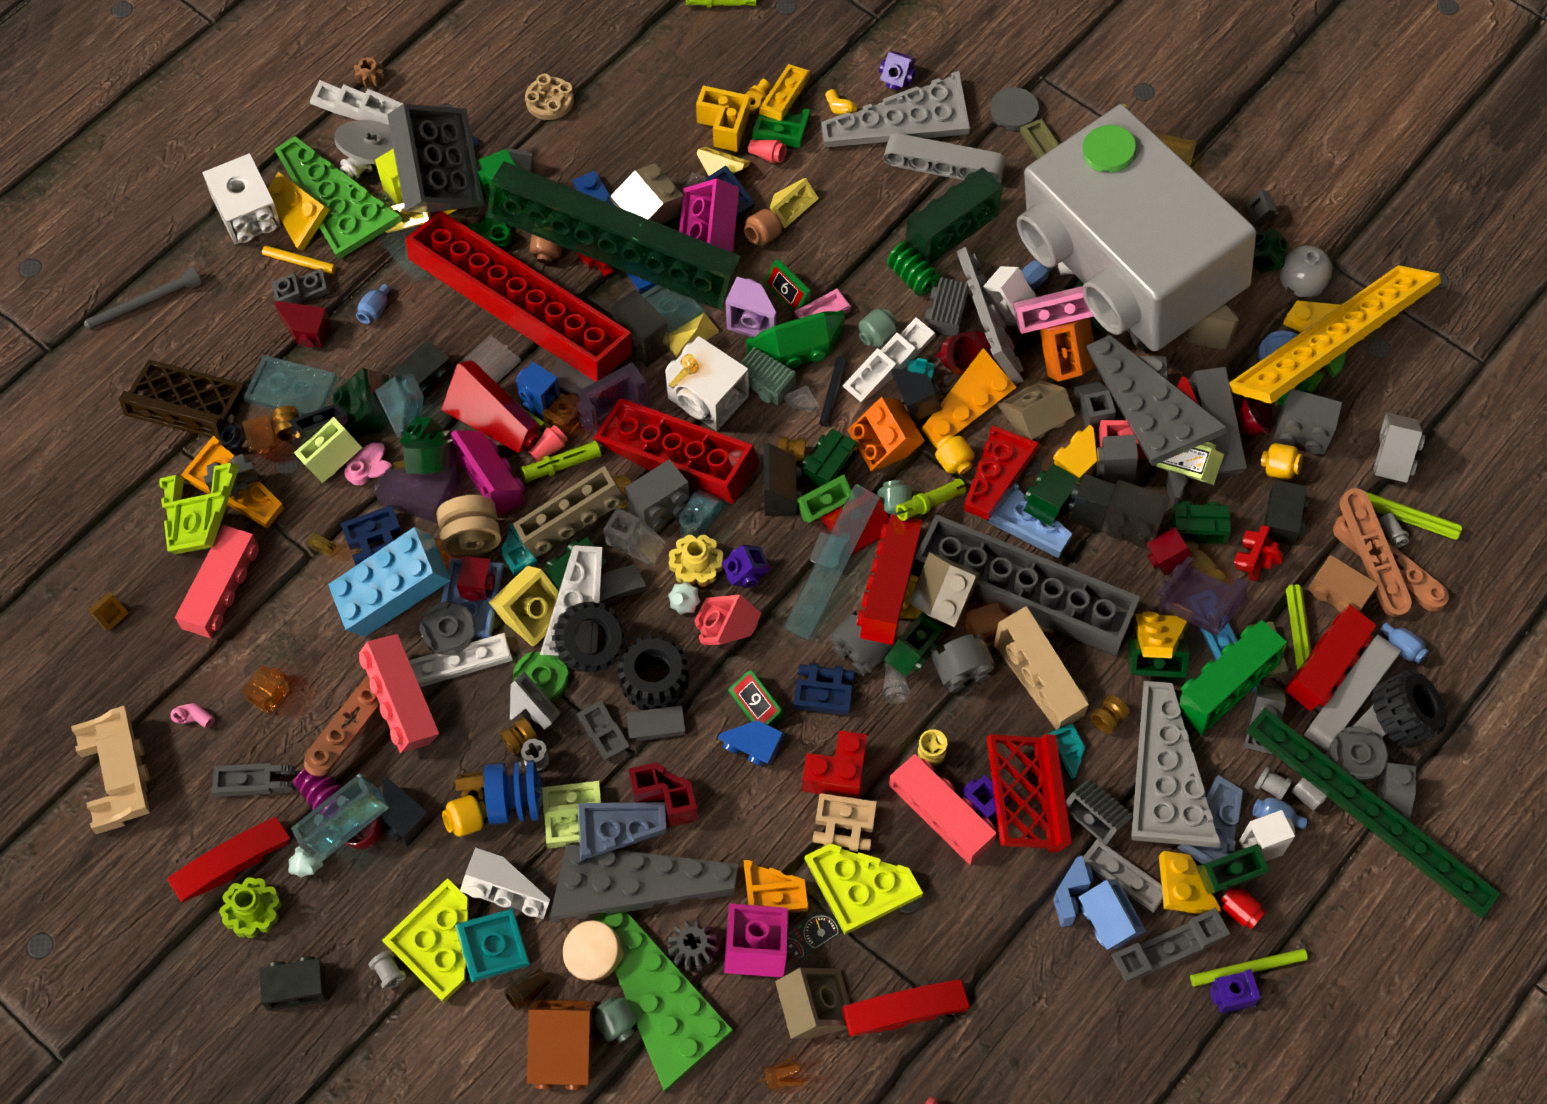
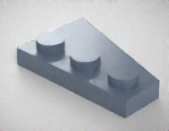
(1225, 804)
(617, 825)

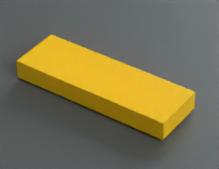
(784, 92)

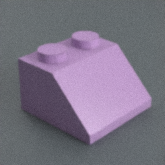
(749, 308)

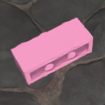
(1051, 310)

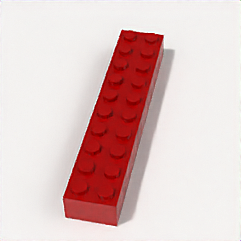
(519, 296)

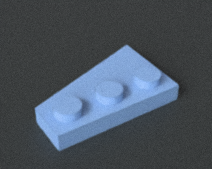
(1015, 521)

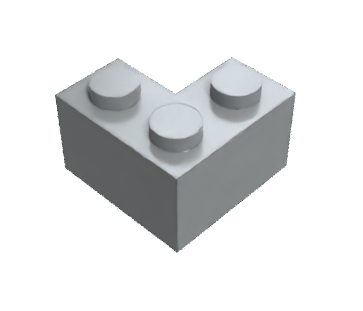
(1399, 442)

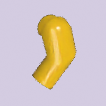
(838, 105)

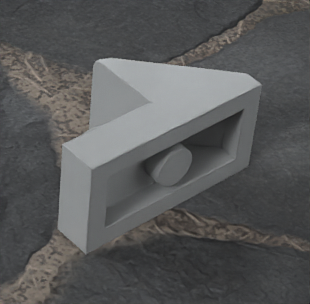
(528, 696)

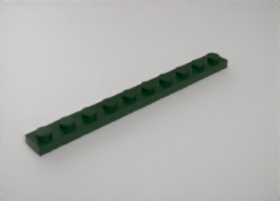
(1373, 813)

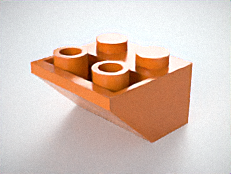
(1066, 349)
(885, 433)

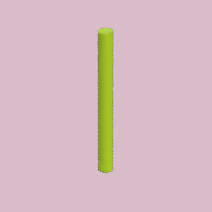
(1255, 965)

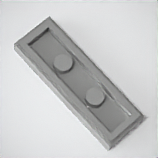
(1137, 884)

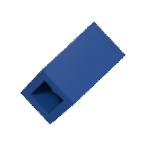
(755, 739)

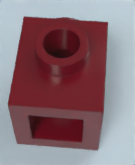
(1168, 551)
(475, 578)

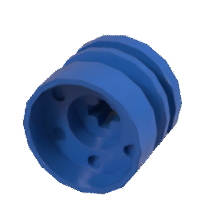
(512, 792)

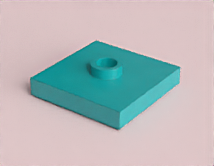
(492, 945)

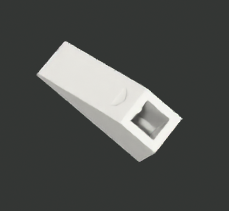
(500, 882)

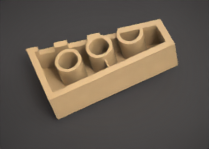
(1040, 668)

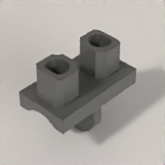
(245, 475)

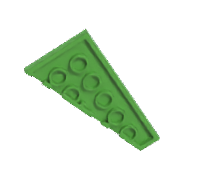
(353, 214)
(670, 1012)

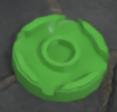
(1109, 148)
(546, 672)

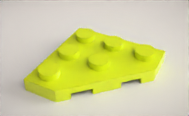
(860, 885)
(429, 940)

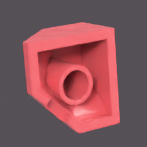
(726, 619)

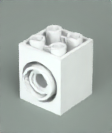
(242, 199)
(714, 389)

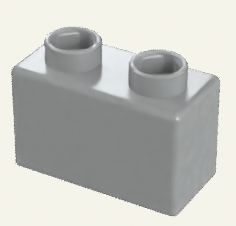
(1143, 240)

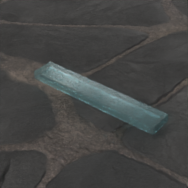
(831, 562)

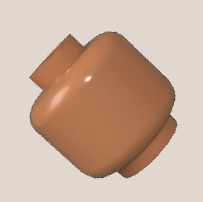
(762, 227)
(544, 250)

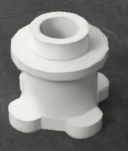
(354, 168)

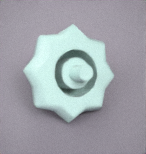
(684, 598)
(303, 863)

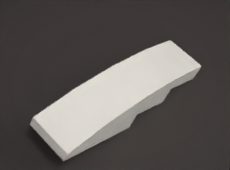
(353, 103)
(894, 355)

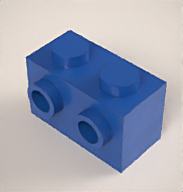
(537, 389)

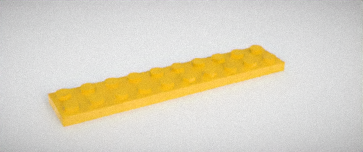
(1334, 334)

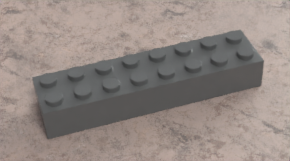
(1017, 578)

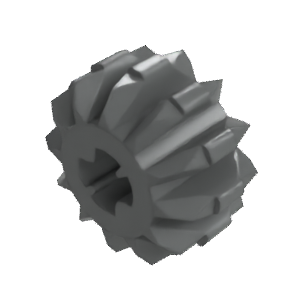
(701, 938)

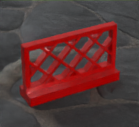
(1050, 792)

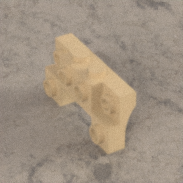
(120, 765)

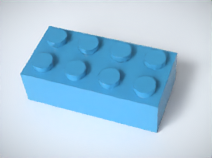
(389, 582)

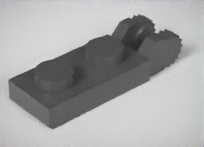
(251, 779)

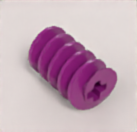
(315, 788)

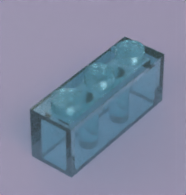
(339, 818)

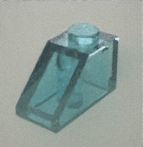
(401, 401)

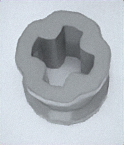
(535, 746)
(1273, 783)
(387, 970)

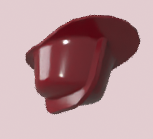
(962, 349)
(1253, 416)

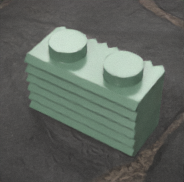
(768, 377)

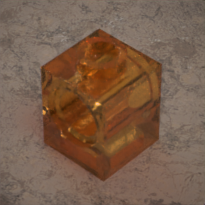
(266, 688)

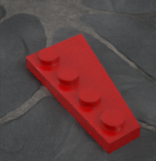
(1000, 467)

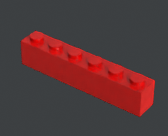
(890, 580)

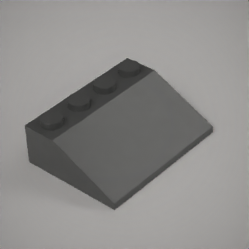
(435, 158)

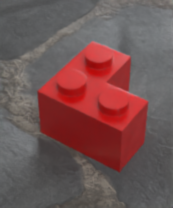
(837, 774)

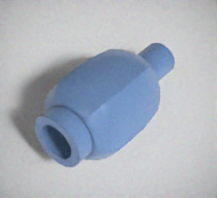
(1036, 274)
(373, 305)
(1411, 645)
(1272, 805)

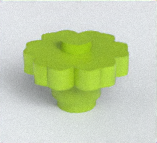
(250, 907)

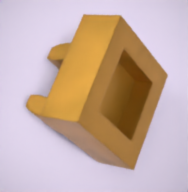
(108, 611)
(469, 782)

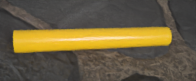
(298, 259)

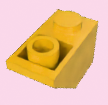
(1080, 455)

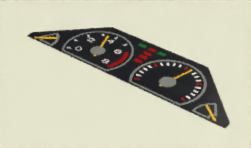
(812, 933)

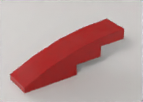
(227, 859)
(905, 1007)

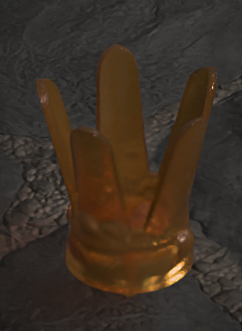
(775, 1074)

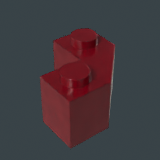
(656, 784)

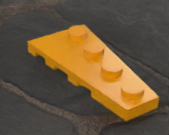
(970, 398)
(255, 502)

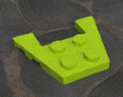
(196, 520)

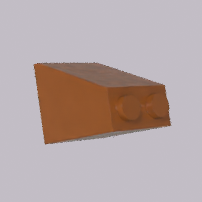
(560, 1043)

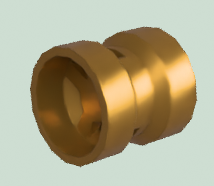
(281, 417)
(795, 447)
(1110, 714)
(517, 735)

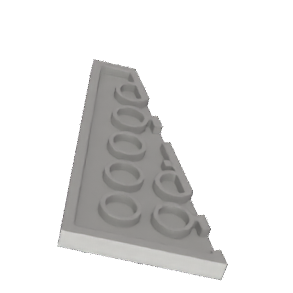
(917, 112)
(992, 322)
(1168, 786)

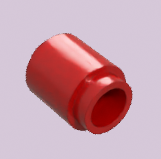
(1242, 907)

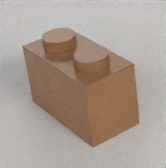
(1341, 585)

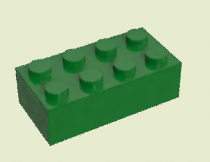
(1231, 676)

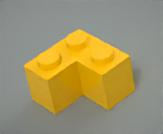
(727, 114)

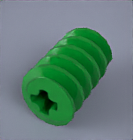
(912, 270)

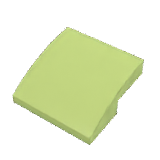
(561, 811)

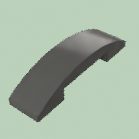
(1171, 946)

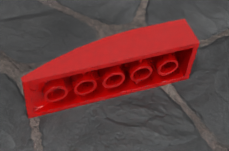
(701, 455)

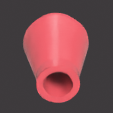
(769, 150)
(549, 443)

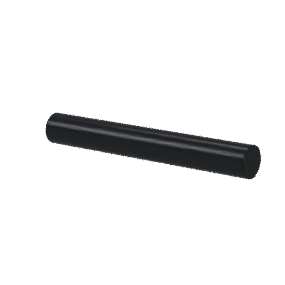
(832, 391)

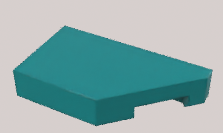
(515, 553)
(1069, 749)

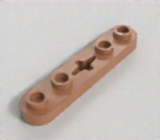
(1363, 527)
(1420, 584)
(334, 739)

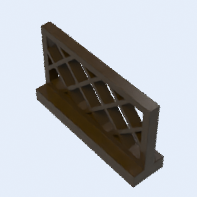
(174, 413)

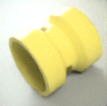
(933, 741)

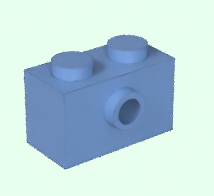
(1111, 914)

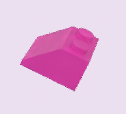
(756, 940)

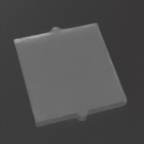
(493, 358)

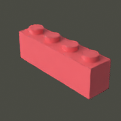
(217, 582)
(398, 693)
(942, 808)

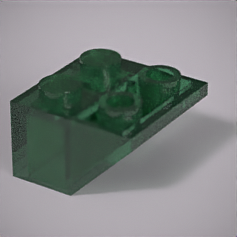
(361, 402)

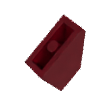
(304, 322)

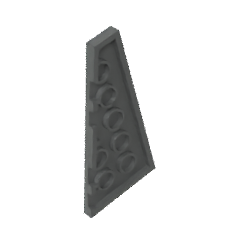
(1155, 410)
(634, 881)

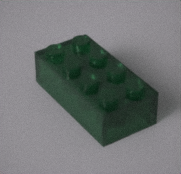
(954, 215)

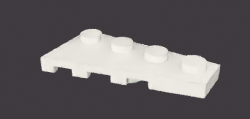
(579, 585)

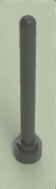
(189, 279)

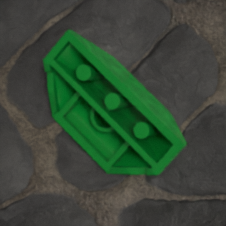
(801, 339)

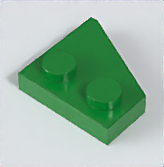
(788, 131)

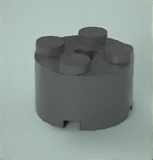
(863, 652)
(963, 661)

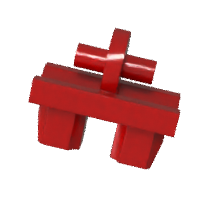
(1263, 553)

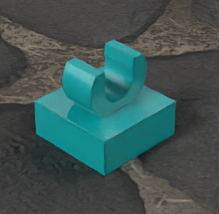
(921, 366)

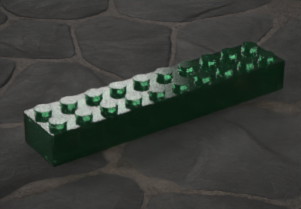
(612, 235)

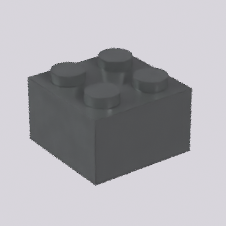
(1307, 421)
(658, 495)

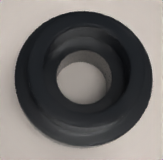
(233, 437)

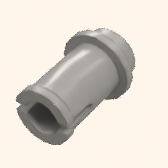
(1393, 530)

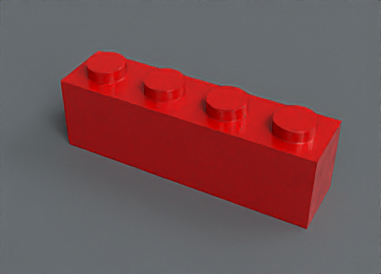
(1330, 658)

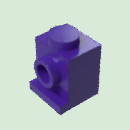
(982, 789)
(1228, 1001)

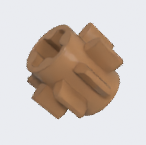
(369, 72)

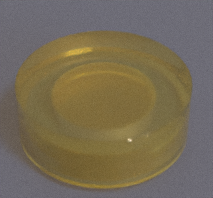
(321, 545)

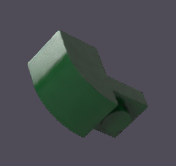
(430, 455)

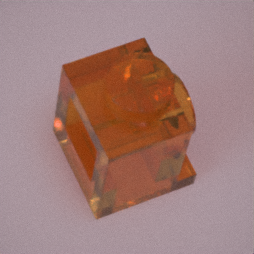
(563, 413)

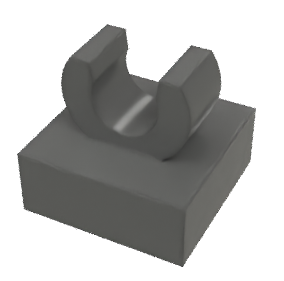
(1261, 208)

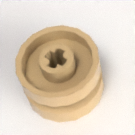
(468, 525)

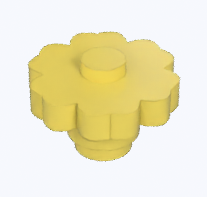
(696, 560)

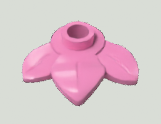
(367, 464)

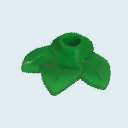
(492, 230)

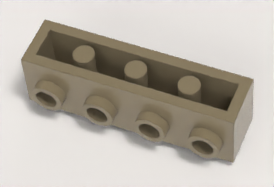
(570, 511)

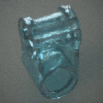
(699, 513)

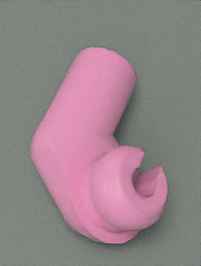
(192, 713)

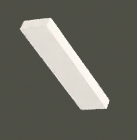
(475, 657)

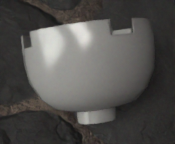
(1306, 271)

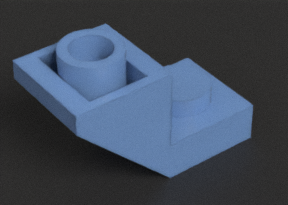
(1075, 882)

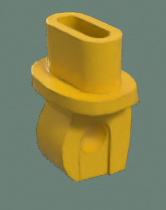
(758, 95)

